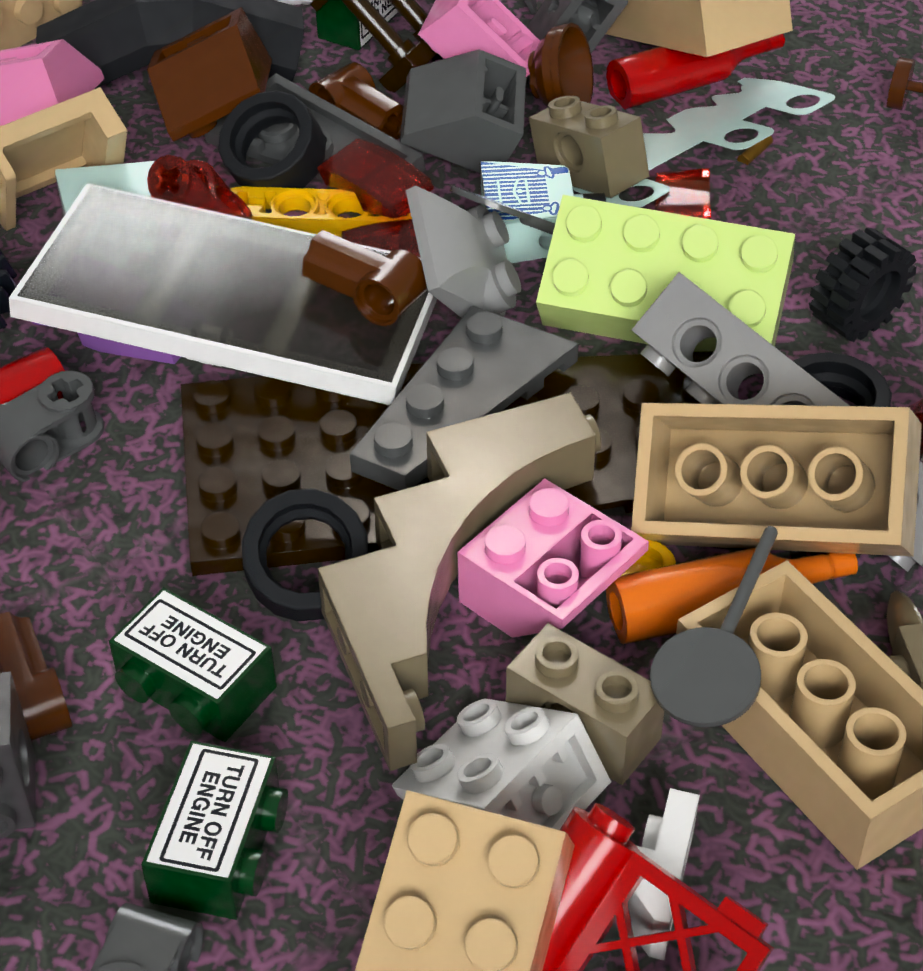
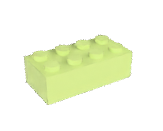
(618, 259)

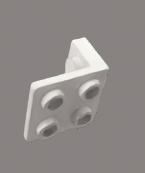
(511, 763)

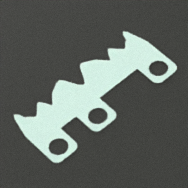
(714, 122)

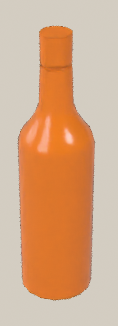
(654, 599)

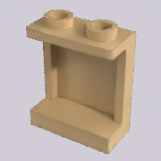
(63, 136)

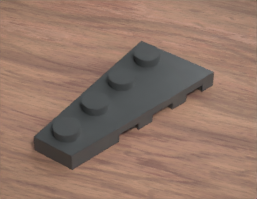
(336, 124)
(470, 375)

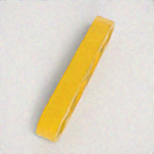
(320, 204)

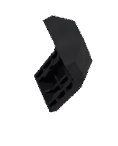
(126, 33)

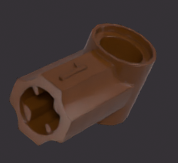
(355, 93)
(377, 283)
(35, 684)

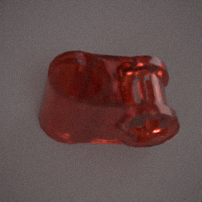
(194, 185)

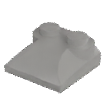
(463, 254)

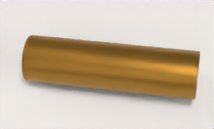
(754, 151)

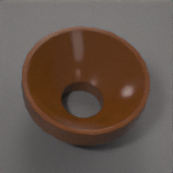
(562, 65)

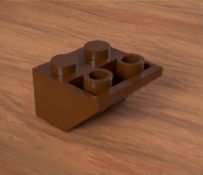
(208, 74)

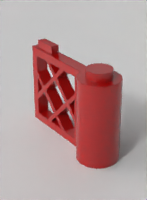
(602, 881)

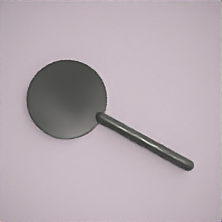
(525, 218)
(710, 672)

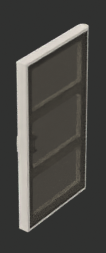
(212, 294)

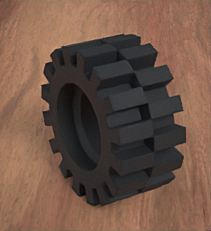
(862, 284)

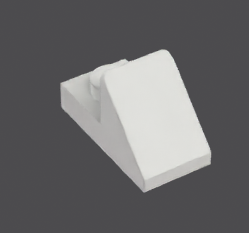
(668, 844)

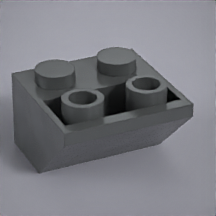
(465, 109)

